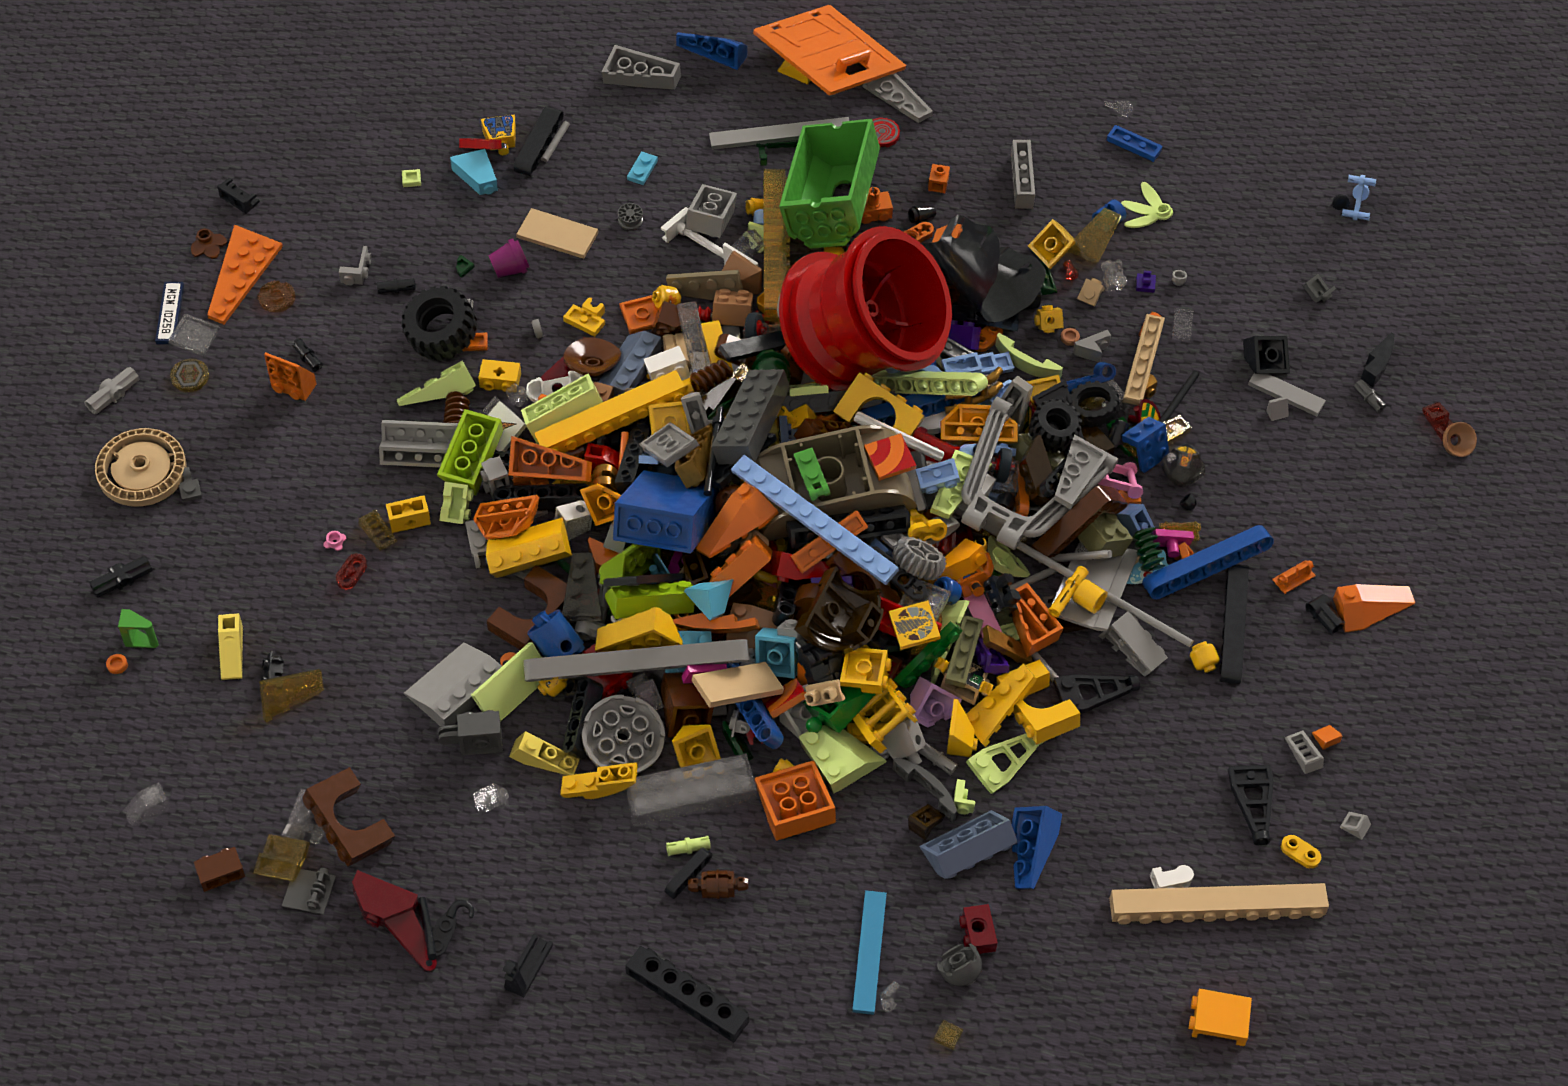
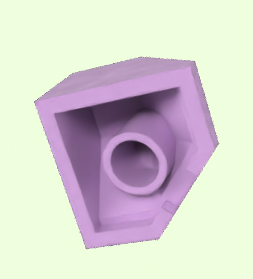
(931, 702)

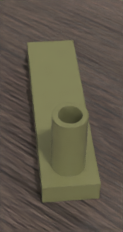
(964, 651)

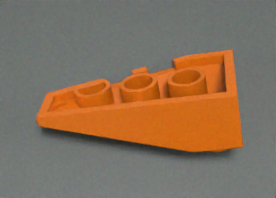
(741, 514)

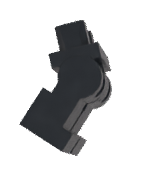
(1001, 597)
(818, 663)

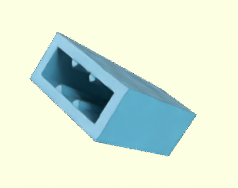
(475, 171)

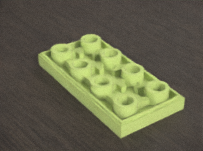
(507, 685)

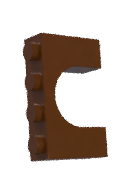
(514, 629)
(350, 844)

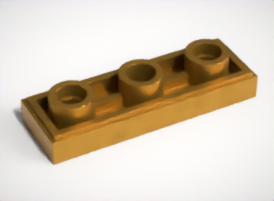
(1005, 645)

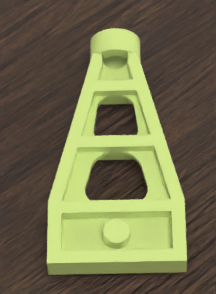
(987, 770)

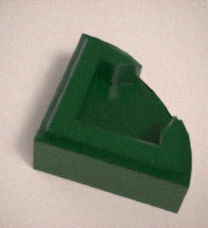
(463, 266)

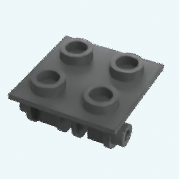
(309, 891)

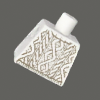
(575, 517)

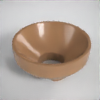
(1466, 439)

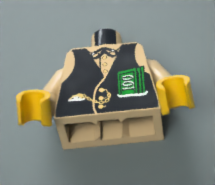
(976, 682)

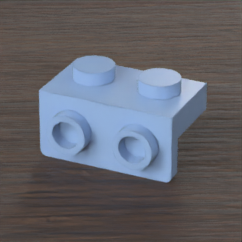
(938, 476)

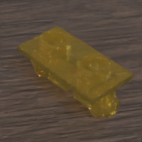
(1185, 526)

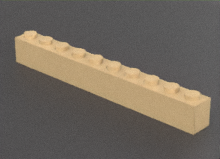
(1218, 903)

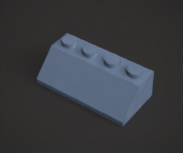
(631, 366)
(969, 844)

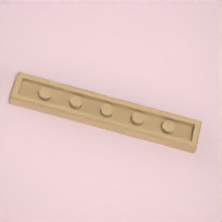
(1143, 359)

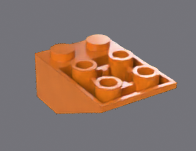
(289, 377)

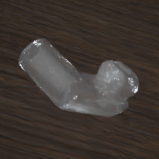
(886, 997)

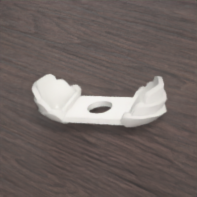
(537, 386)

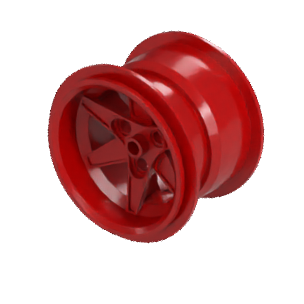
(865, 309)

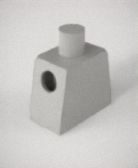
(905, 741)

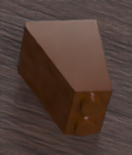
(682, 704)

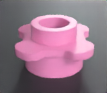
(334, 535)

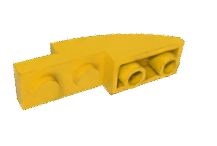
(598, 784)

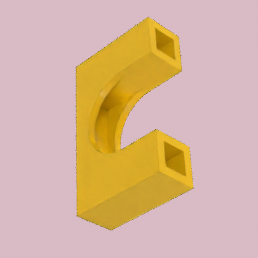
(865, 390)
(1046, 722)

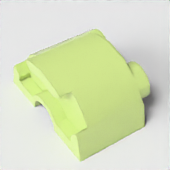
(456, 503)

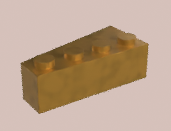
(693, 466)

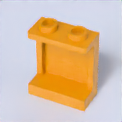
(1221, 1015)

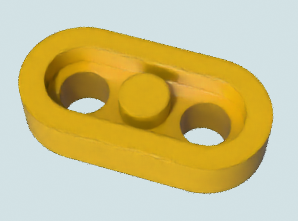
(1300, 851)

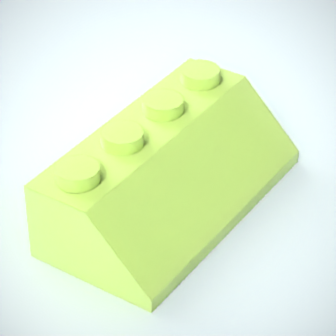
(561, 404)

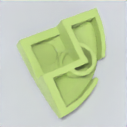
(1004, 560)

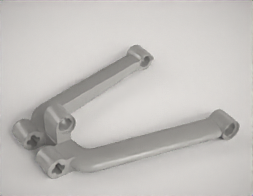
(1000, 521)

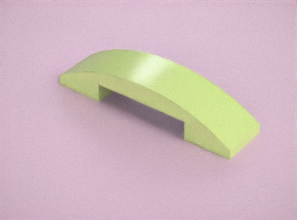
(1026, 362)

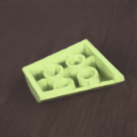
(839, 756)

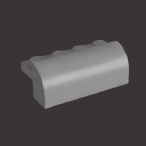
(415, 442)

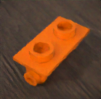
(1295, 576)

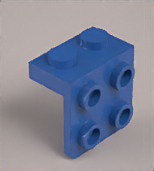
(1150, 441)

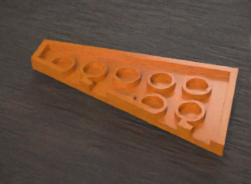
(243, 265)

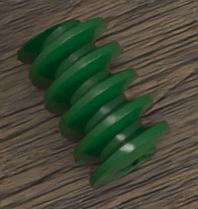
(1147, 549)

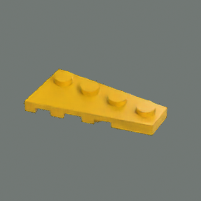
(993, 709)

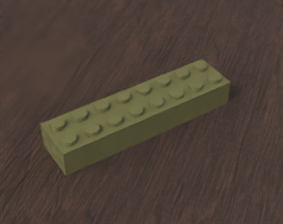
(1105, 531)

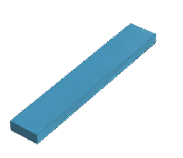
(869, 952)

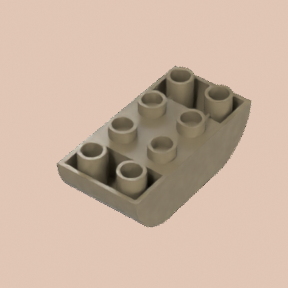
(846, 472)

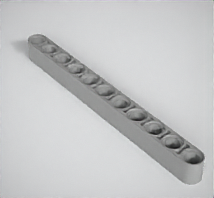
(636, 660)

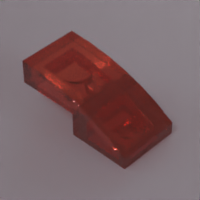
(1438, 418)

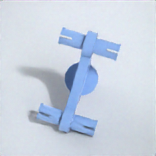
(1360, 193)

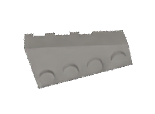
(640, 70)

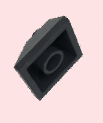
(1267, 354)

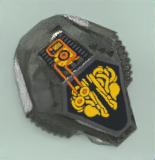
(1183, 465)

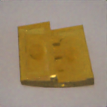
(281, 858)

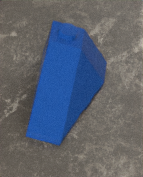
(718, 49)
(1036, 834)

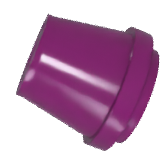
(509, 259)

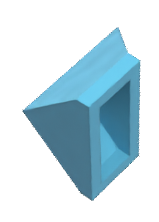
(710, 597)

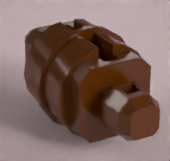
(718, 884)

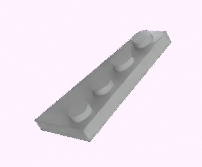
(900, 96)
(1079, 469)

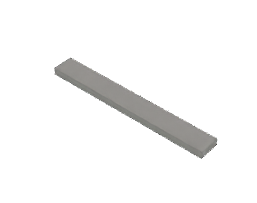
(764, 134)

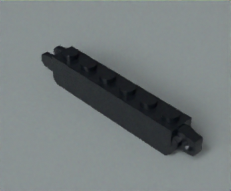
(823, 402)

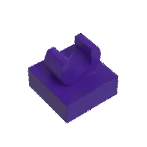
(1145, 282)

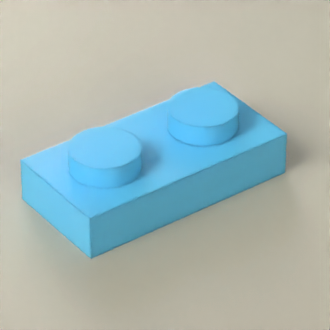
(642, 168)

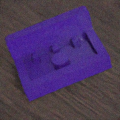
(990, 659)

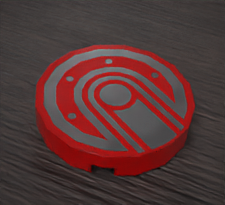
(886, 131)

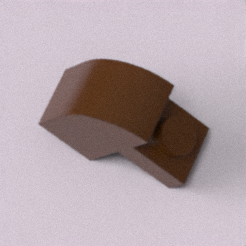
(804, 598)

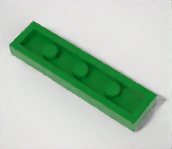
(923, 660)

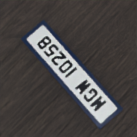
(169, 311)

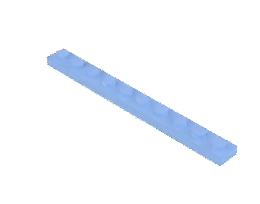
(815, 520)

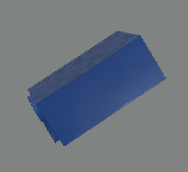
(663, 513)

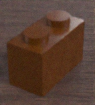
(219, 869)

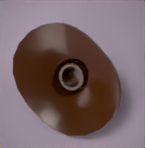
(591, 356)

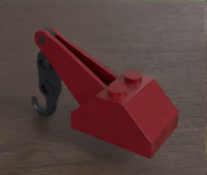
(395, 908)

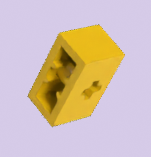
(499, 374)
(408, 514)

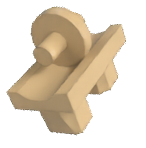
(824, 693)

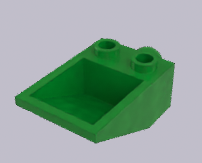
(837, 714)

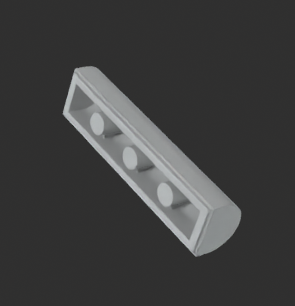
(694, 411)

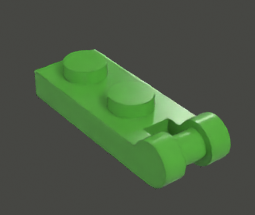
(811, 473)

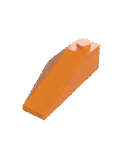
(1368, 604)

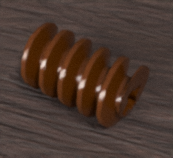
(710, 375)
(455, 406)

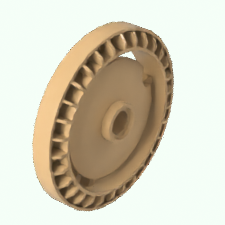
(141, 467)

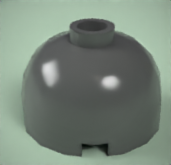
(961, 965)

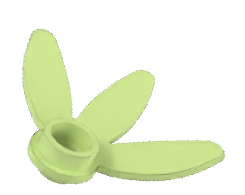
(1158, 210)

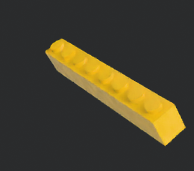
(611, 414)

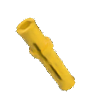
(1058, 606)

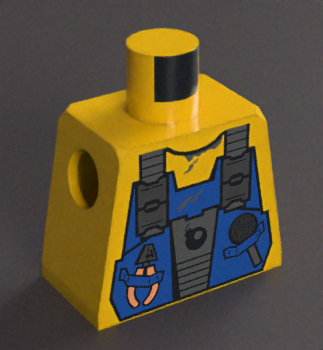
(500, 128)

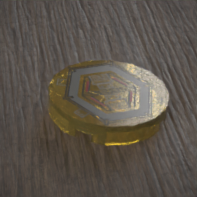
(189, 375)

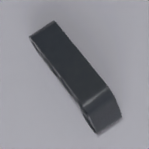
(585, 695)

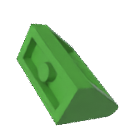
(129, 627)

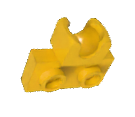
(586, 318)

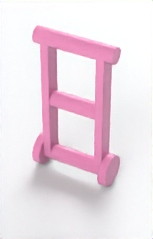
(1128, 469)

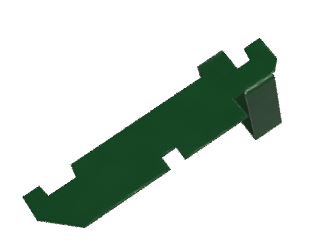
(763, 157)

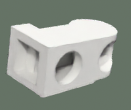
(1177, 878)

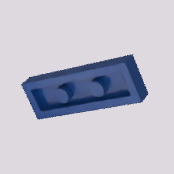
(1134, 143)

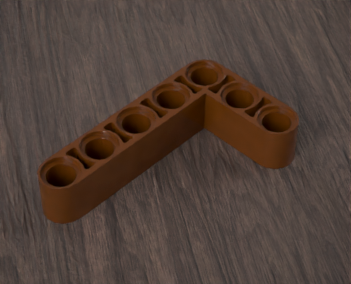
(1075, 521)

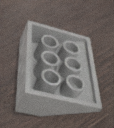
(449, 685)

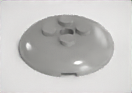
(623, 716)

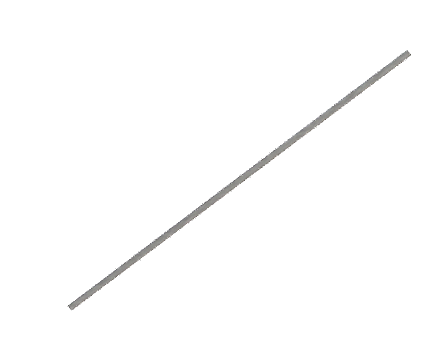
(1110, 597)

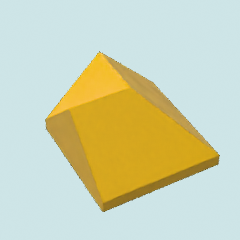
(695, 745)

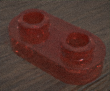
(350, 572)

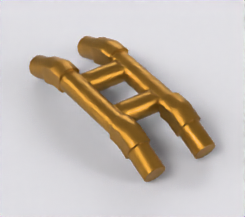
(984, 394)

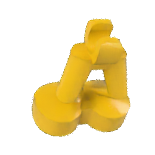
(924, 529)

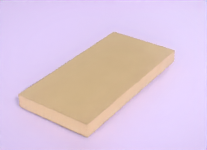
(557, 233)
(737, 684)

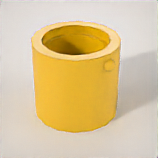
(1090, 596)

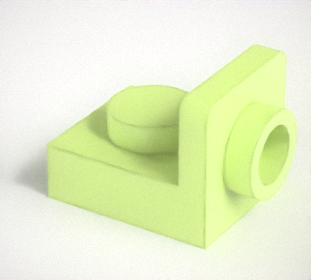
(962, 805)

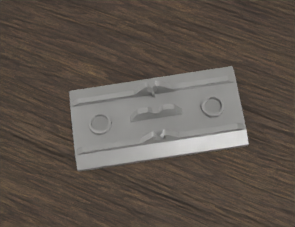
(1108, 574)

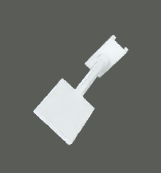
(677, 225)

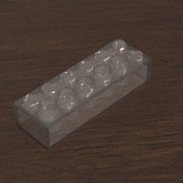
(691, 790)

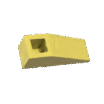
(230, 646)
(541, 754)

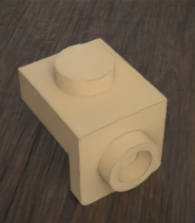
(1091, 291)

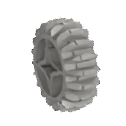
(919, 558)

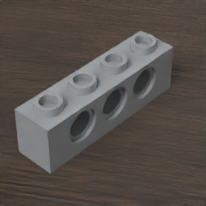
(1022, 174)

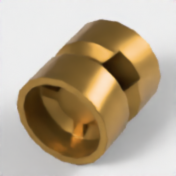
(605, 476)

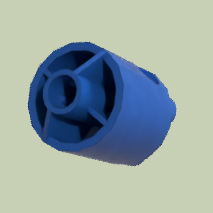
(551, 632)

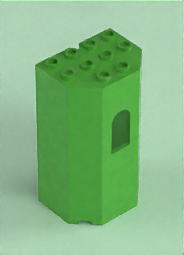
(820, 163)

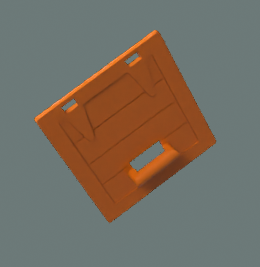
(825, 48)

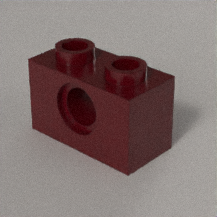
(981, 918)

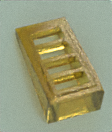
(374, 516)

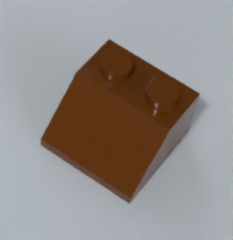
(667, 320)

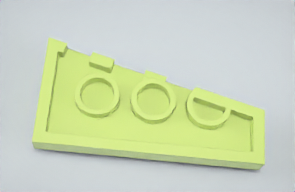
(950, 499)

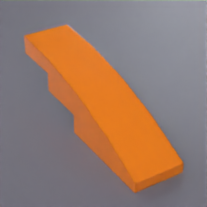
(722, 624)

